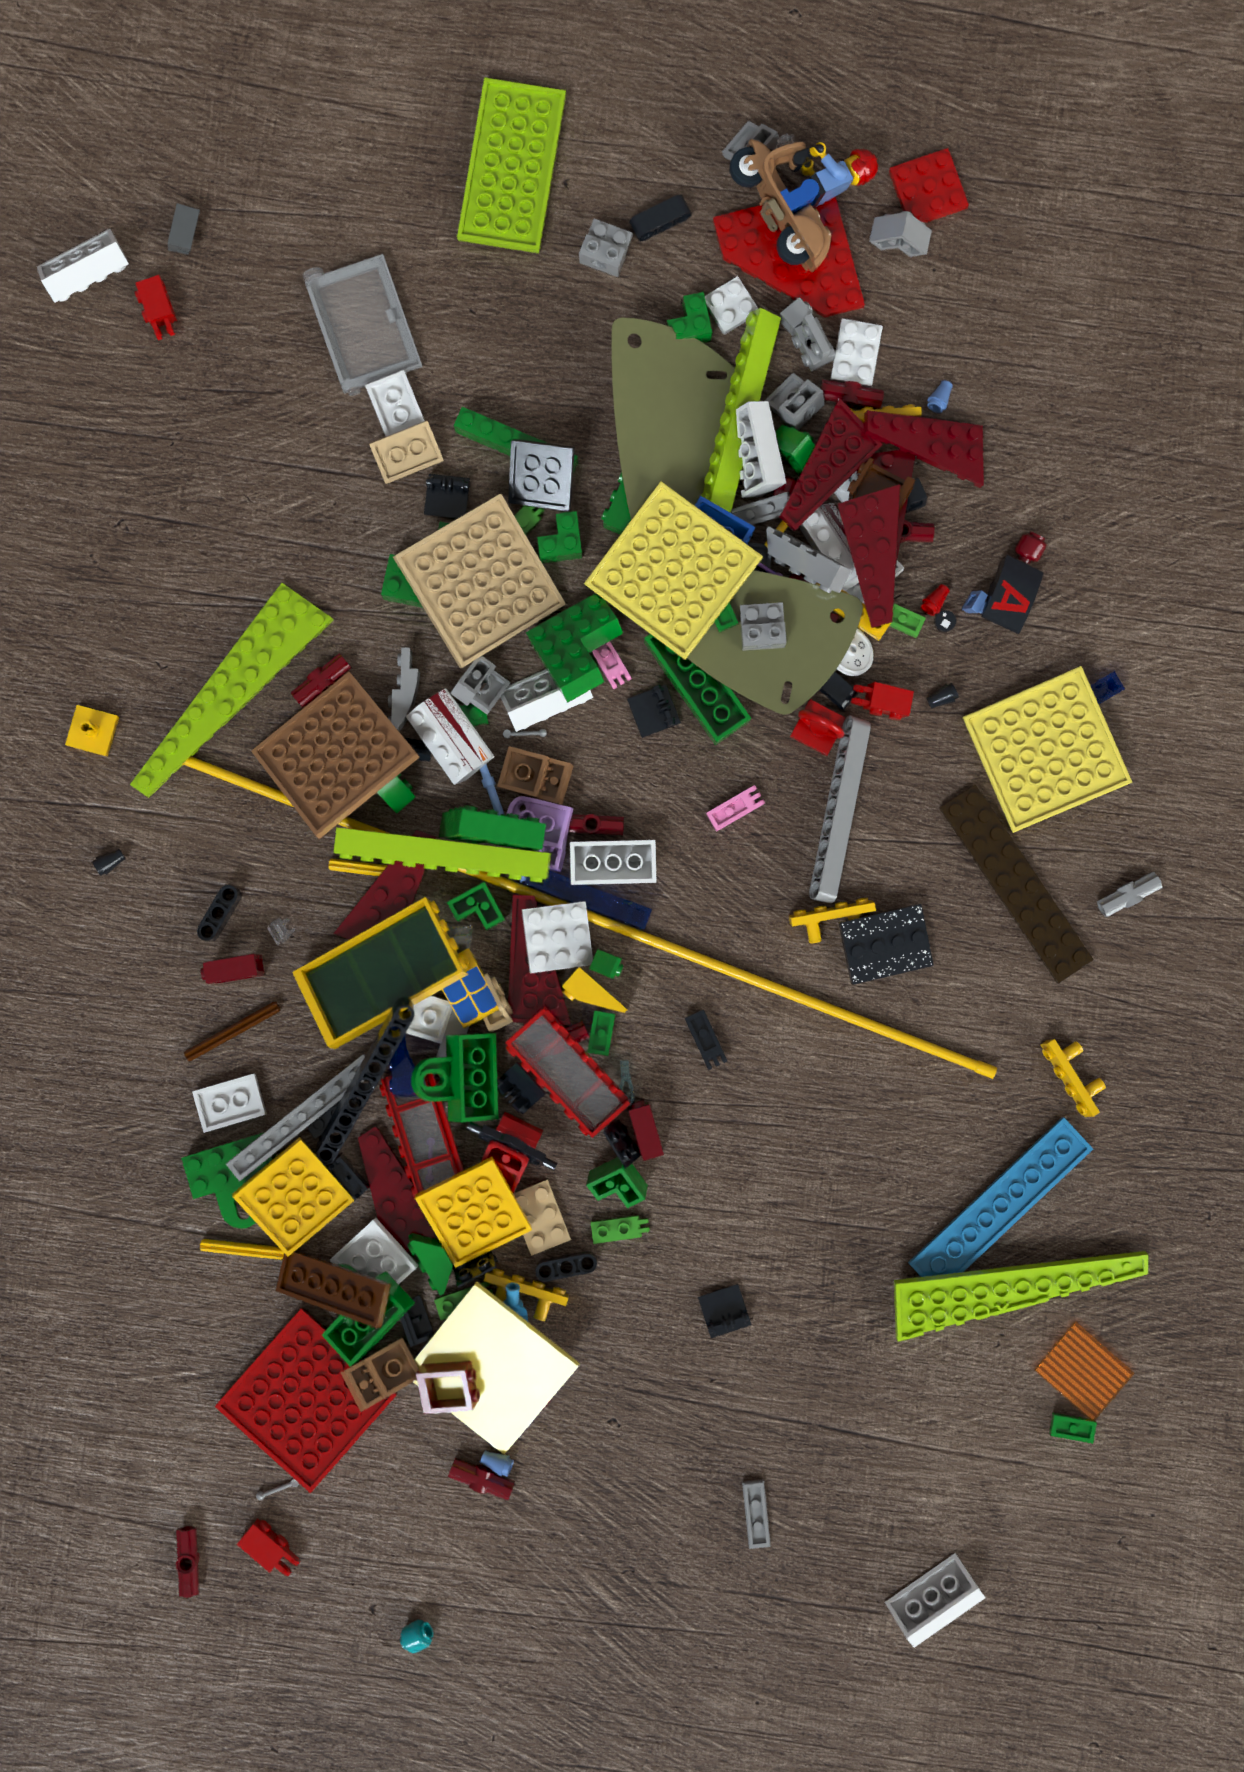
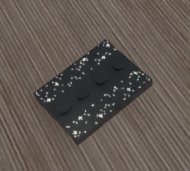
(886, 944)

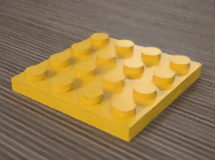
(293, 1197)
(473, 1212)

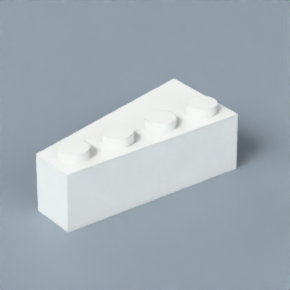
(759, 450)

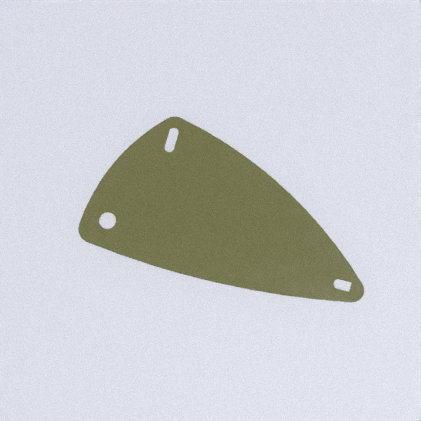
(665, 409)
(812, 642)

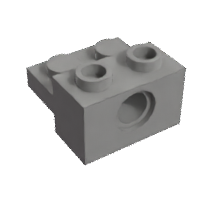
(751, 131)
(605, 247)
(820, 351)
(796, 401)
(762, 626)
(468, 687)

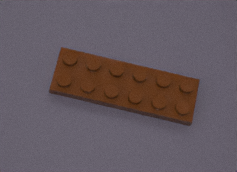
(333, 1288)

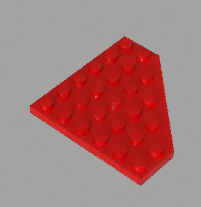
(753, 248)

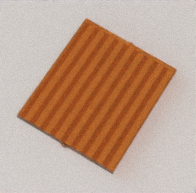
(1084, 1371)

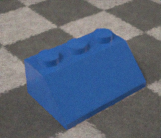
(726, 519)

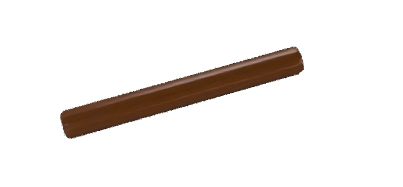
(232, 1031)

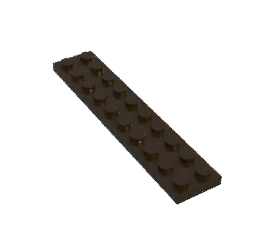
(1016, 884)

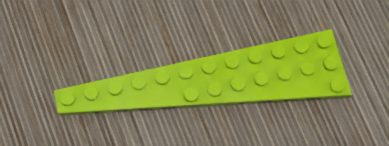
(261, 652)
(957, 1297)

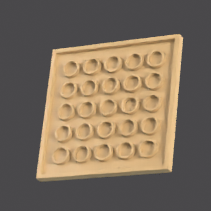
(479, 580)

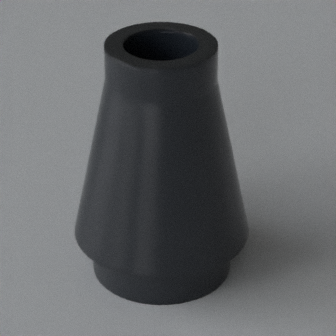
(944, 695)
(107, 862)

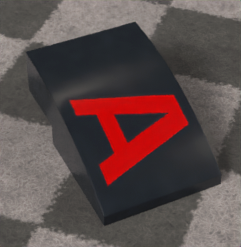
(1012, 594)

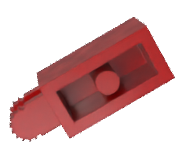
(156, 304)
(884, 700)
(267, 1547)

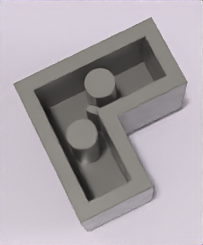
(901, 232)

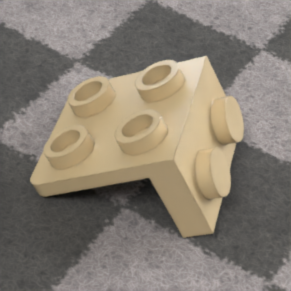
(502, 1016)

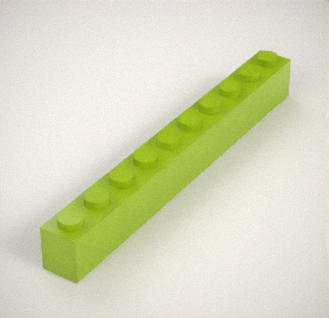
(745, 387)
(442, 853)

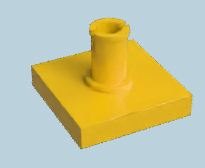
(92, 730)

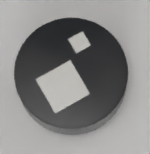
(945, 621)

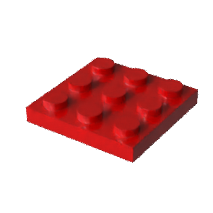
(929, 186)

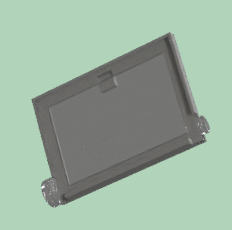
(362, 322)

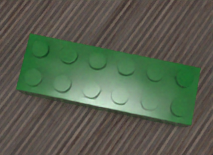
(706, 697)

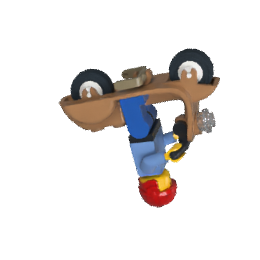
(802, 234)

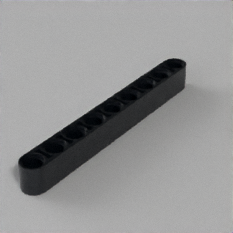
(365, 1072)

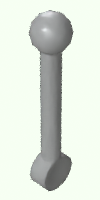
(507, 733)
(260, 1495)

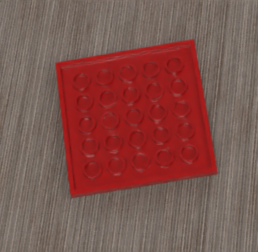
(299, 1403)

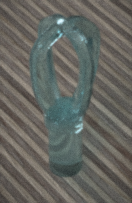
(625, 1076)

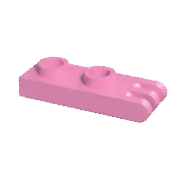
(611, 664)
(734, 809)

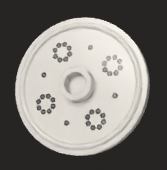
(858, 657)

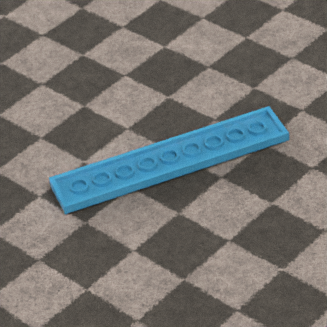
(1003, 1202)

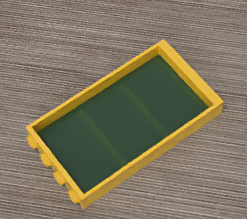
(364, 977)

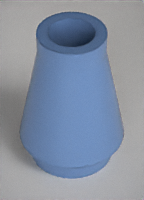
(939, 399)
(498, 1463)

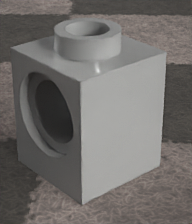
(794, 314)

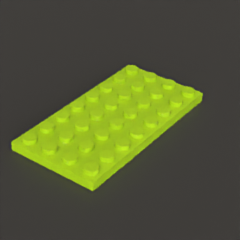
(511, 165)

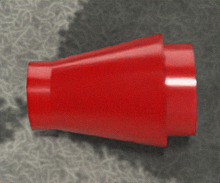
(934, 601)

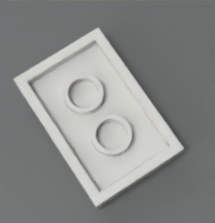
(856, 352)
(394, 403)
(229, 1102)

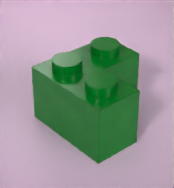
(696, 319)
(794, 447)
(565, 544)
(397, 793)
(477, 900)
(614, 1178)

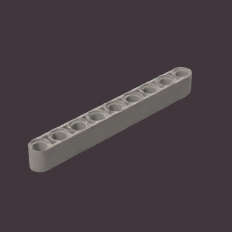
(840, 810)

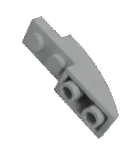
(403, 699)

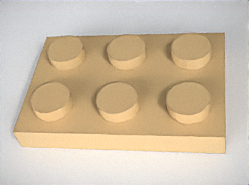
(406, 452)
(544, 1216)

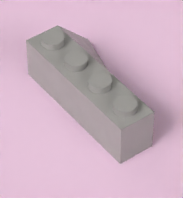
(806, 560)

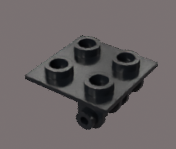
(446, 496)
(653, 710)
(521, 1087)
(621, 1143)
(474, 1268)
(724, 1311)

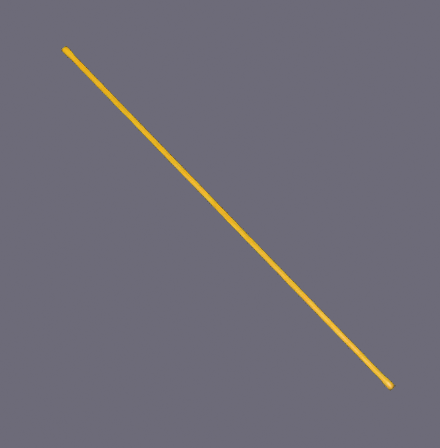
(977, 1066)

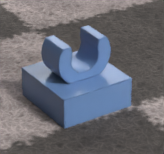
(975, 602)

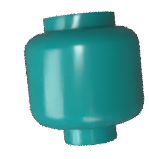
(416, 1636)

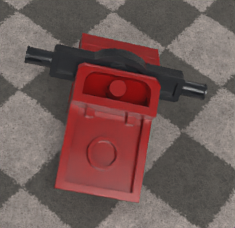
(512, 1147)

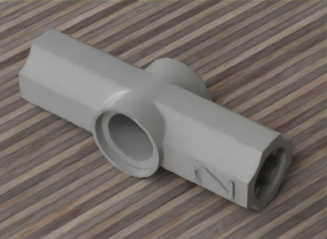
(1129, 894)

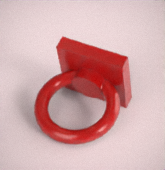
(818, 727)

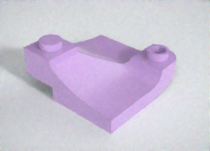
(557, 825)

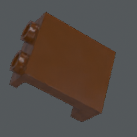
(874, 478)

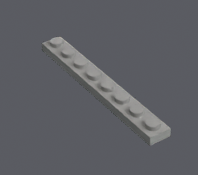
(293, 1122)

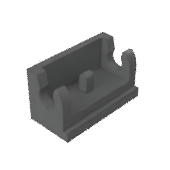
(183, 229)

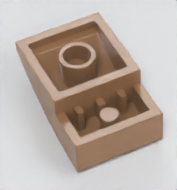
(535, 775)
(381, 1374)

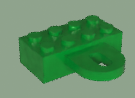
(465, 1076)
(209, 1174)
(355, 1339)

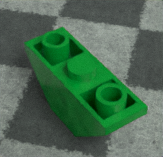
(606, 964)
(432, 1260)

